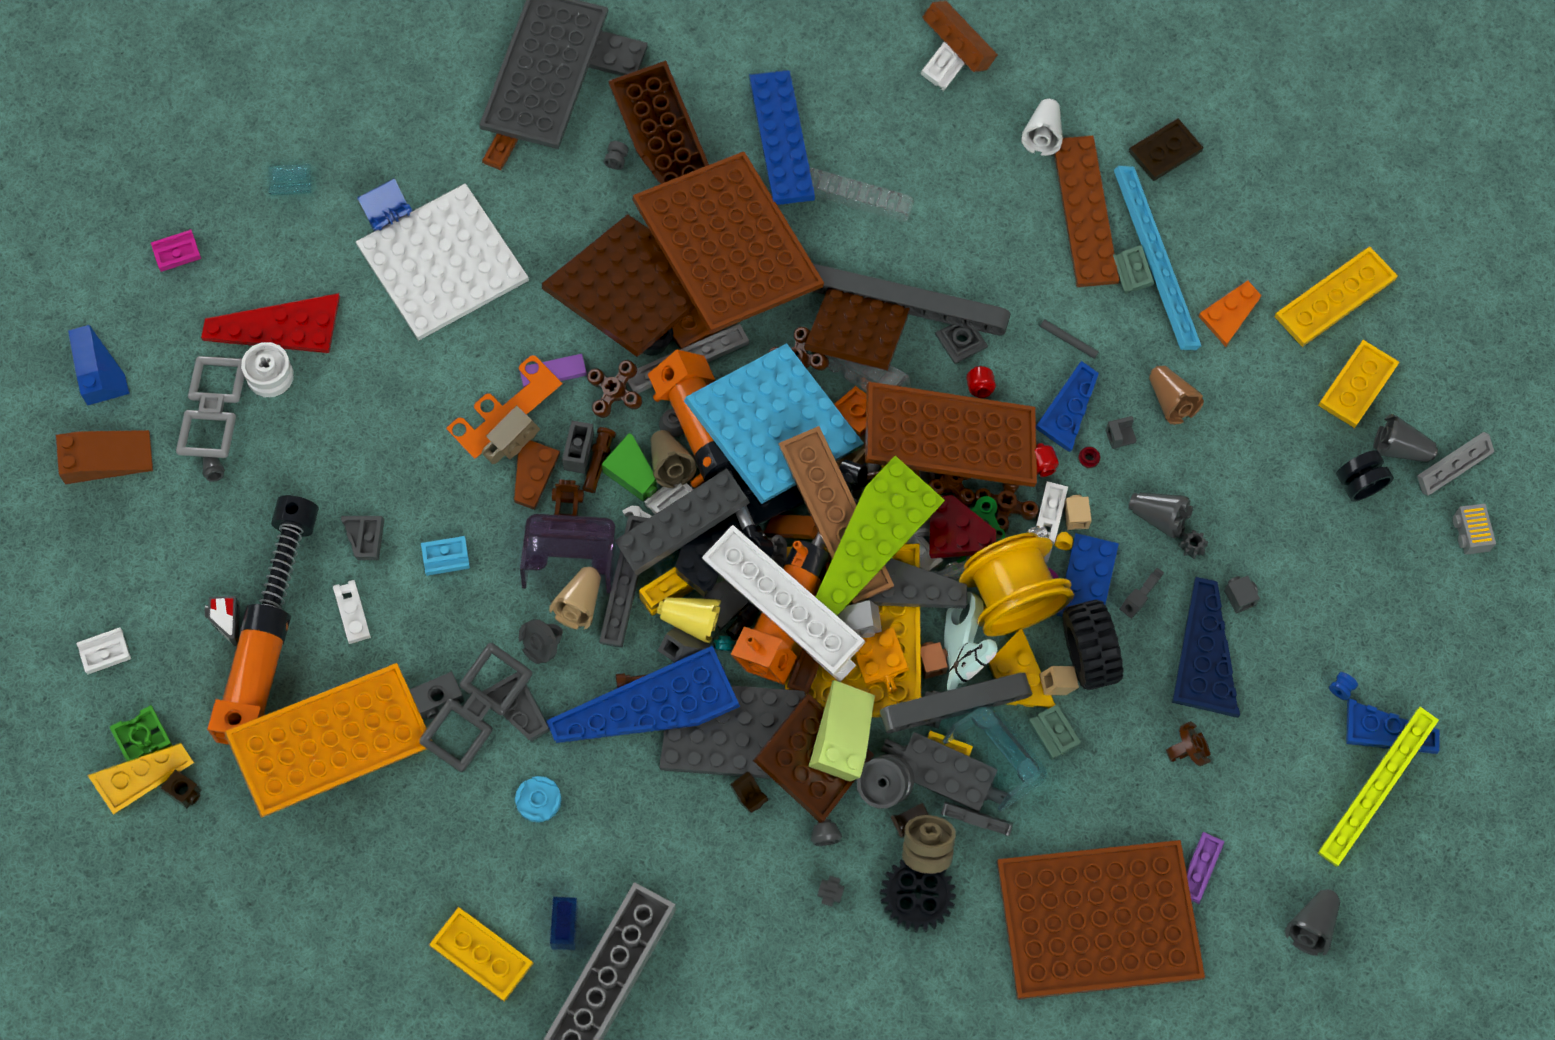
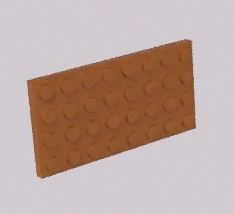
(951, 434)

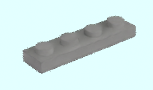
(1455, 463)

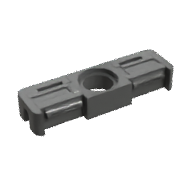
(976, 818)

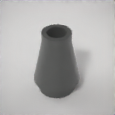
(212, 469)

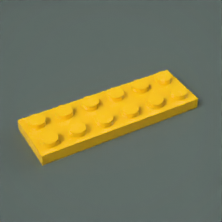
(1335, 296)

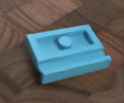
(445, 555)

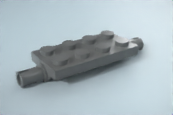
(948, 771)

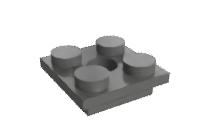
(960, 350)

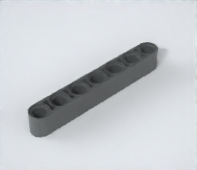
(955, 702)

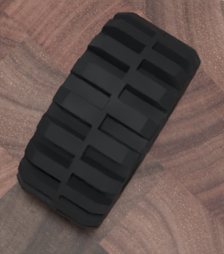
(1093, 644)

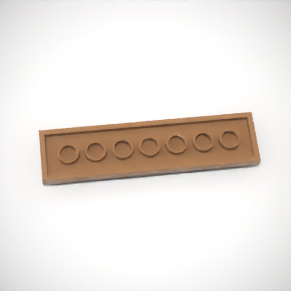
(826, 496)

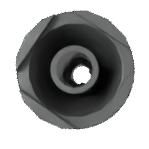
(1403, 441)
(1315, 923)

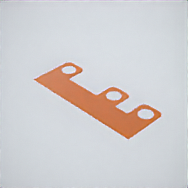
(539, 388)

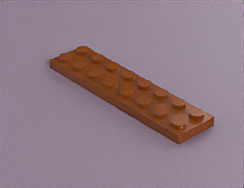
(1085, 212)

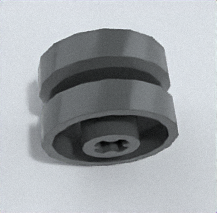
(897, 775)

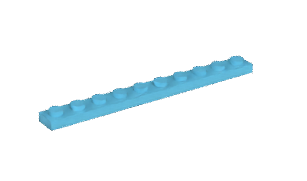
(1157, 258)

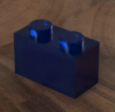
(564, 923)

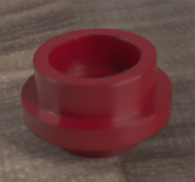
(1091, 451)

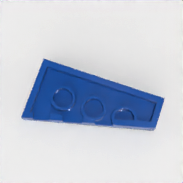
(1064, 415)

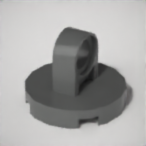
(540, 640)

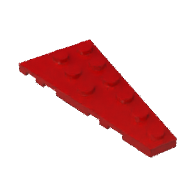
(292, 325)

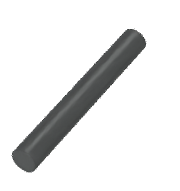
(1069, 339)

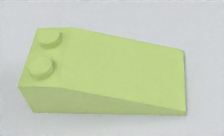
(843, 732)

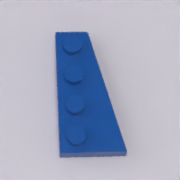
(1379, 729)

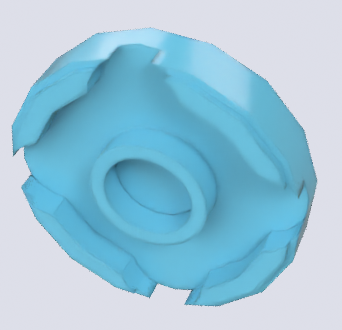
(545, 799)

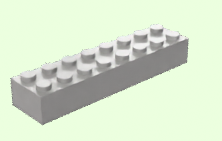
(613, 967)

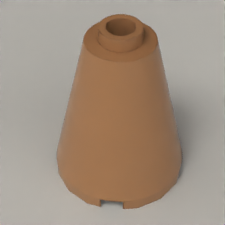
(1175, 395)

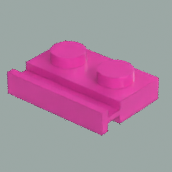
(175, 250)

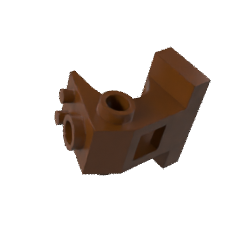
(567, 492)

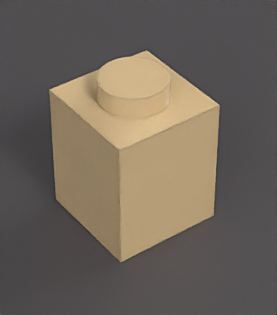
(1077, 512)
(1059, 680)

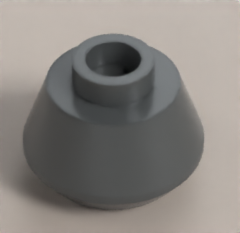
(670, 423)
(825, 833)

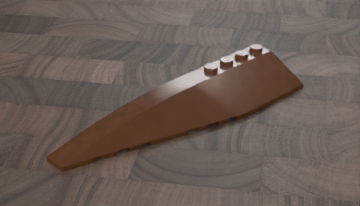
(658, 122)

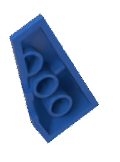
(95, 368)

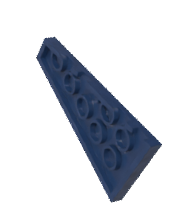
(1205, 664)

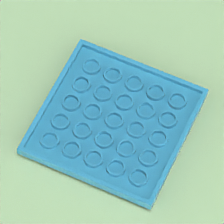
(759, 409)

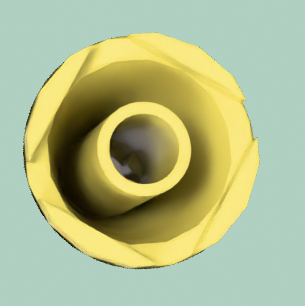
(691, 615)

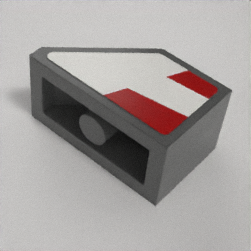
(224, 616)

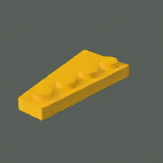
(133, 779)

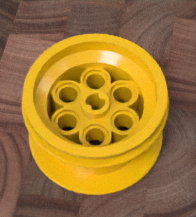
(1015, 584)

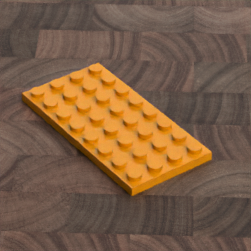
(327, 739)

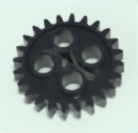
(917, 915)

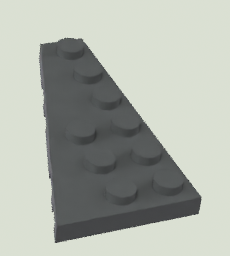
(920, 589)

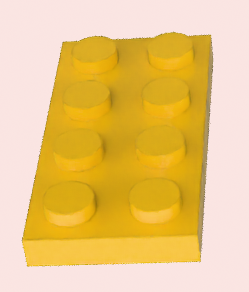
(1358, 383)
(481, 954)

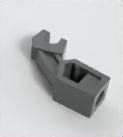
(1138, 598)

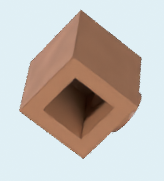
(933, 660)

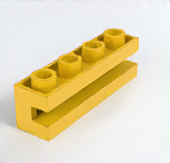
(665, 586)

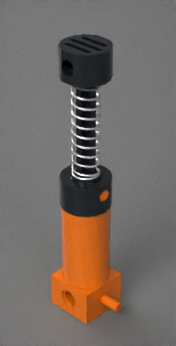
(263, 626)

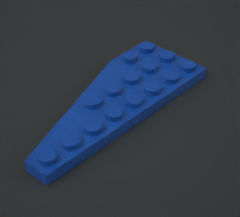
(669, 698)

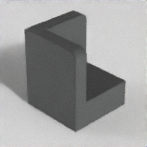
(1121, 432)

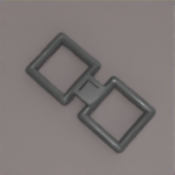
(475, 707)

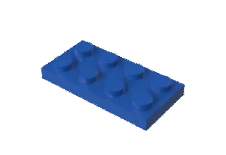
(1090, 569)

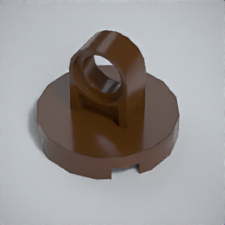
(1191, 745)

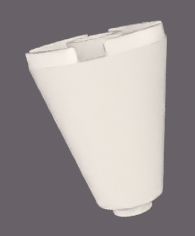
(1044, 129)

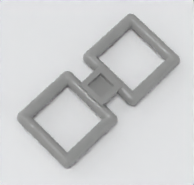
(211, 408)

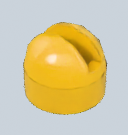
(1064, 541)

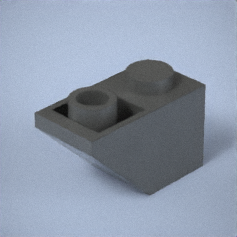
(680, 645)

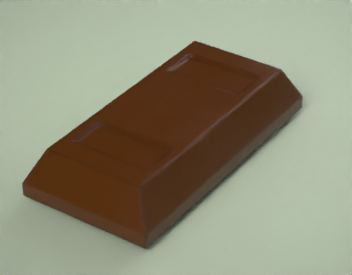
(803, 673)

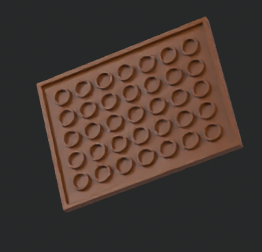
(727, 242)
(1099, 919)

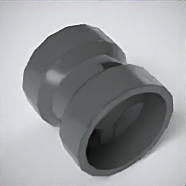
(616, 155)

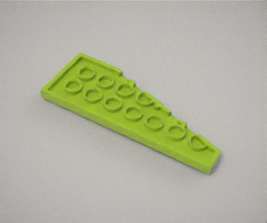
(883, 521)

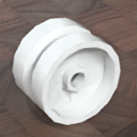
(267, 369)

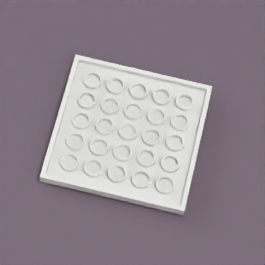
(442, 261)

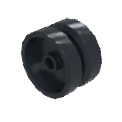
(1364, 475)

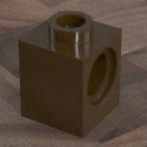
(177, 781)

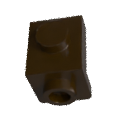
(748, 792)

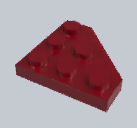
(958, 530)

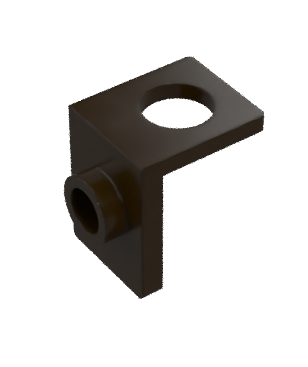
(902, 819)

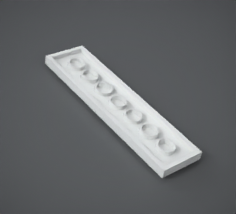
(783, 600)

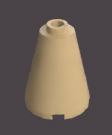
(577, 600)

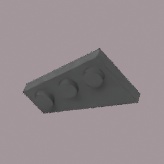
(524, 710)

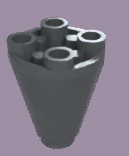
(1162, 511)

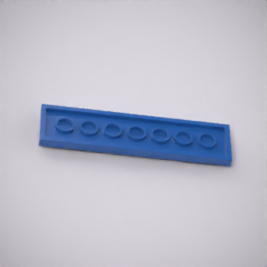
(781, 137)

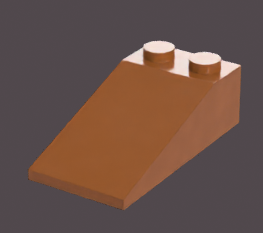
(102, 454)

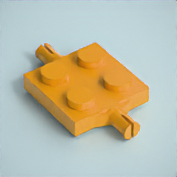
(882, 659)

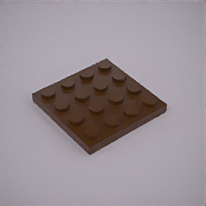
(857, 329)
(788, 759)

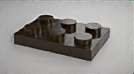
(1165, 149)

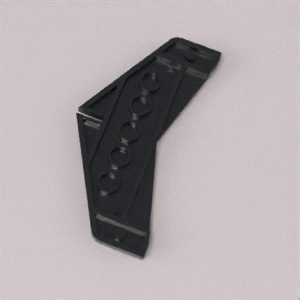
(690, 563)

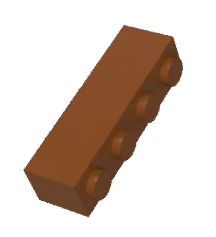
(959, 36)

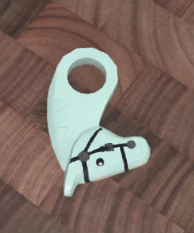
(964, 656)

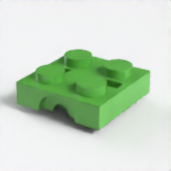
(139, 733)

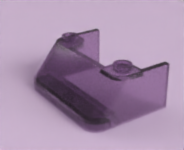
(568, 538)

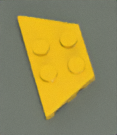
(1018, 658)

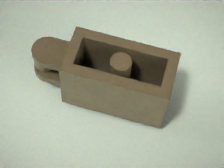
(509, 436)

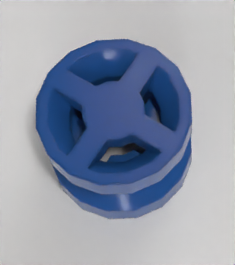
(1343, 686)

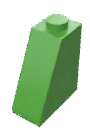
(630, 469)

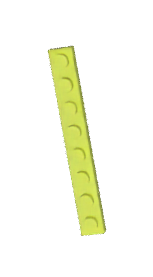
(1378, 786)

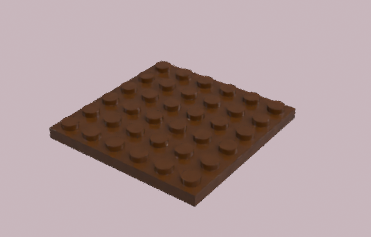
(623, 287)

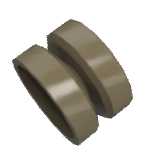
(928, 844)

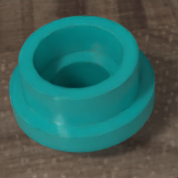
(724, 643)

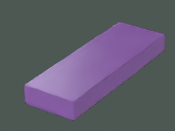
(562, 368)
(1203, 865)

